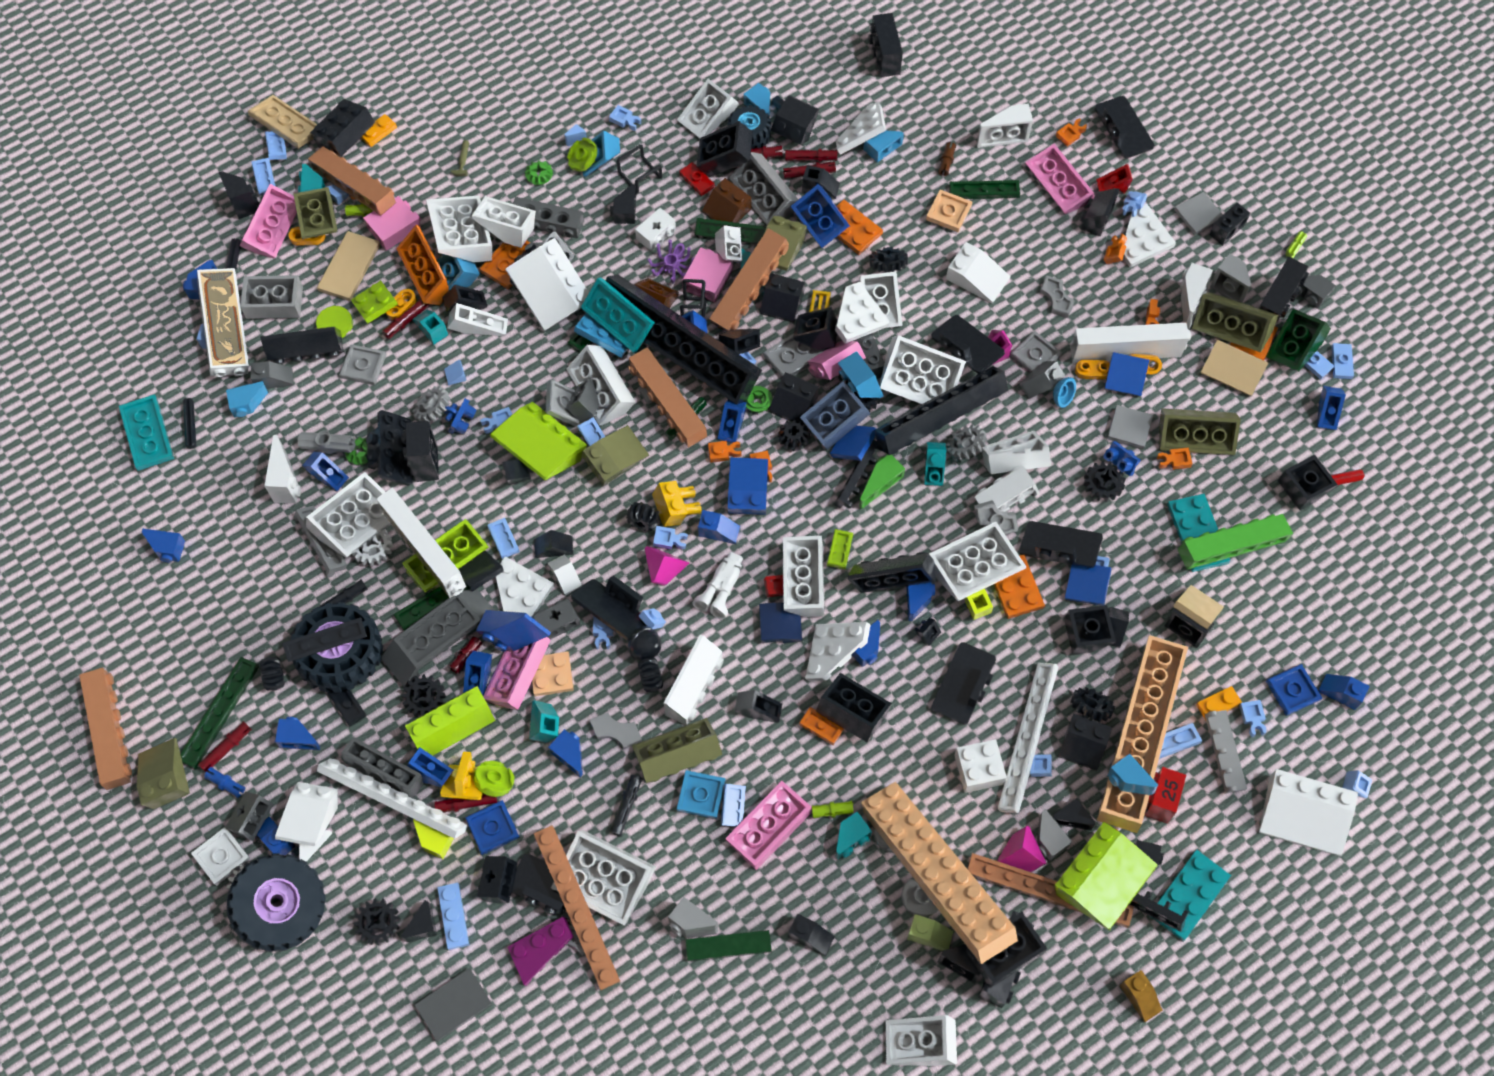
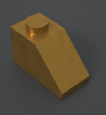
(1141, 995)

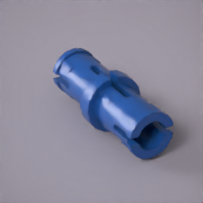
(224, 782)

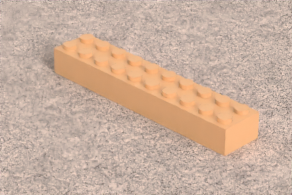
(1144, 728)
(939, 873)

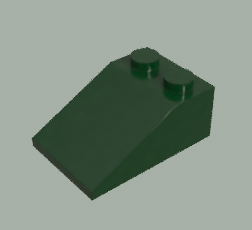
(1298, 340)

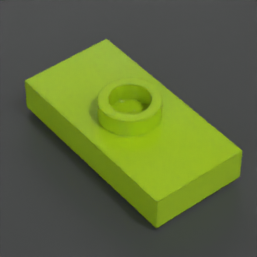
(840, 549)

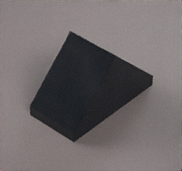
(553, 544)
(1119, 621)
(1074, 816)
(421, 925)

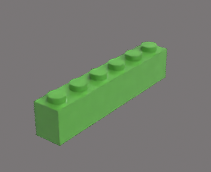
(1234, 541)

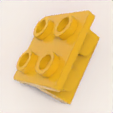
(460, 782)

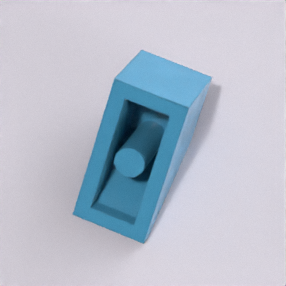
(759, 97)
(883, 144)
(246, 398)
(1131, 777)

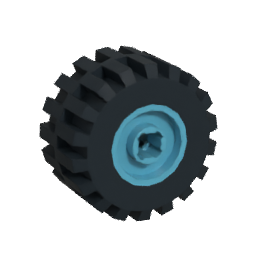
(756, 121)

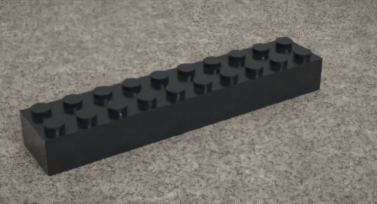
(691, 346)

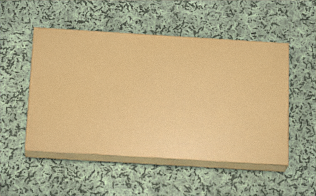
(283, 121)
(348, 266)

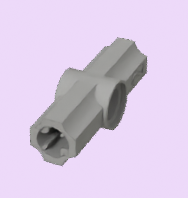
(326, 442)

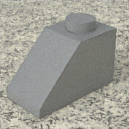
(1051, 837)

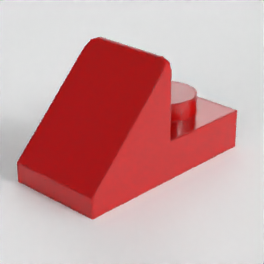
(1119, 178)

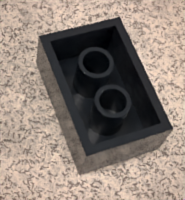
(885, 45)
(342, 127)
(724, 149)
(1285, 287)
(421, 451)
(853, 707)
(1013, 957)

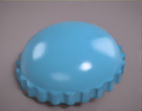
(1064, 392)

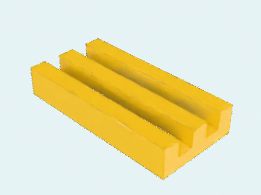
(821, 293)

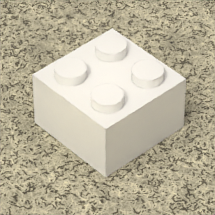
(980, 766)

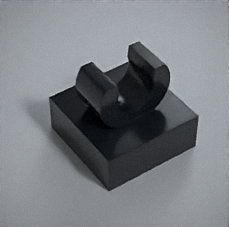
(928, 631)

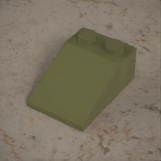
(315, 212)
(795, 235)
(614, 454)
(161, 775)

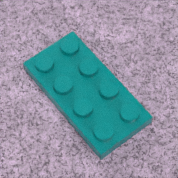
(617, 314)
(146, 432)
(1193, 518)
(1194, 891)

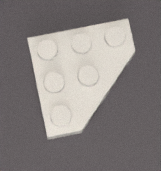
(864, 127)
(1145, 237)
(858, 314)
(522, 588)
(833, 647)

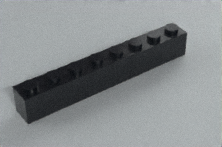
(941, 410)

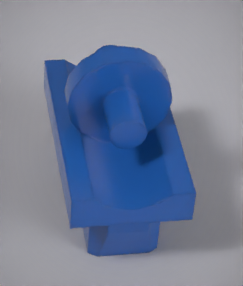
(465, 410)
(1122, 458)

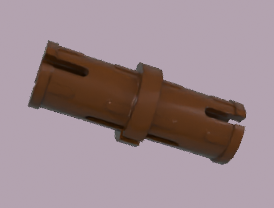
(947, 159)

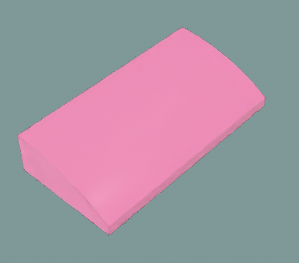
(1060, 179)
(270, 223)
(515, 675)
(769, 825)

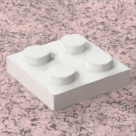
(220, 856)

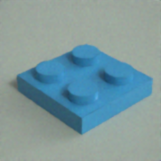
(701, 794)

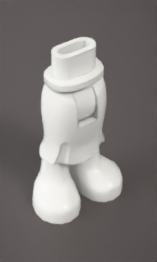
(721, 584)

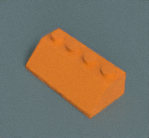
(423, 267)

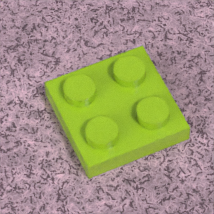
(374, 302)

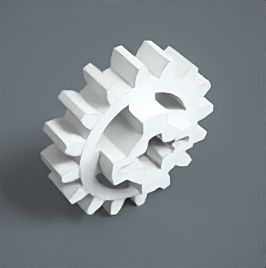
(374, 550)

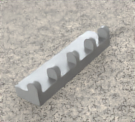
(327, 556)
(1225, 751)

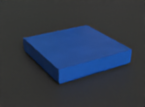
(1126, 374)
(854, 443)
(1088, 584)
(1293, 689)
(492, 827)

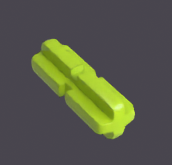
(1296, 244)

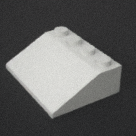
(456, 231)
(548, 284)
(918, 370)
(349, 516)
(976, 561)
(1308, 812)
(608, 876)

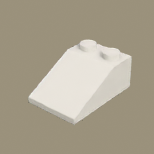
(707, 109)
(1006, 127)
(505, 220)
(977, 273)
(1193, 286)
(885, 293)
(280, 477)
(307, 814)
(921, 1041)

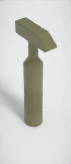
(462, 160)

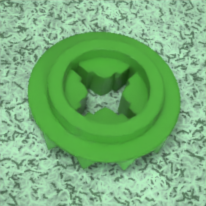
(544, 176)
(766, 399)
(358, 458)

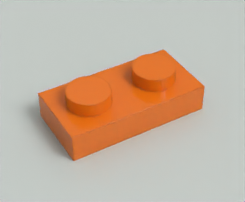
(821, 726)

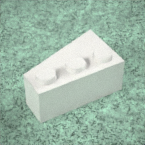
(1017, 451)
(1009, 489)

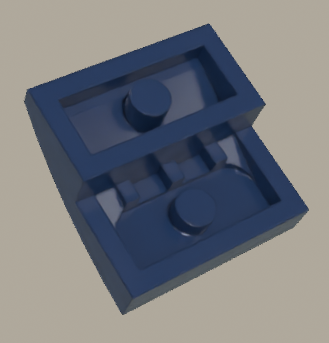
(779, 624)

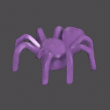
(672, 260)

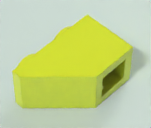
(979, 604)
(433, 840)

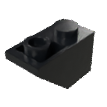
(815, 176)

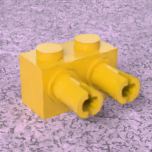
(670, 503)

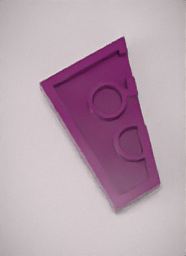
(538, 948)

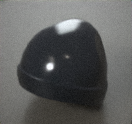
(644, 643)

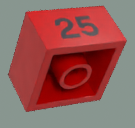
(1165, 800)

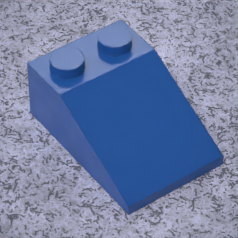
(820, 215)
(747, 486)
(510, 629)

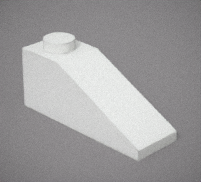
(474, 321)

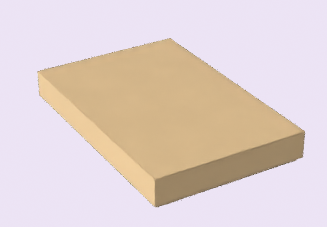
(1234, 368)
(1198, 606)

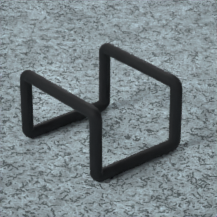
(653, 169)
(702, 300)

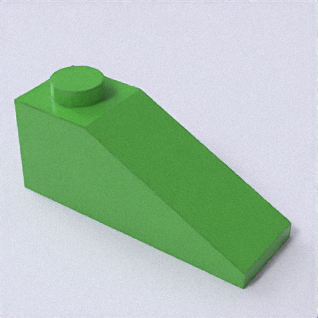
(884, 475)

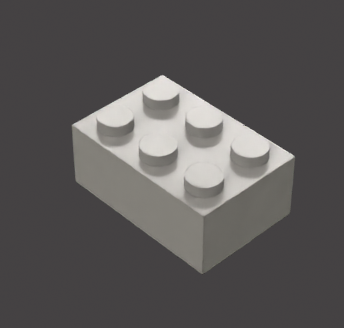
(271, 297)

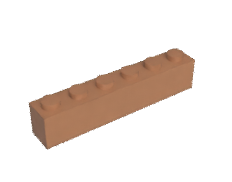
(352, 180)
(749, 281)
(667, 397)
(105, 728)

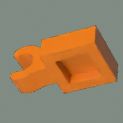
(1152, 312)

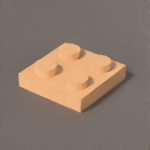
(949, 211)
(553, 675)

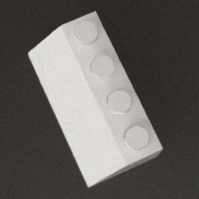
(610, 389)
(803, 575)
(693, 680)

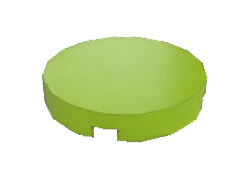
(582, 154)
(337, 317)
(493, 778)

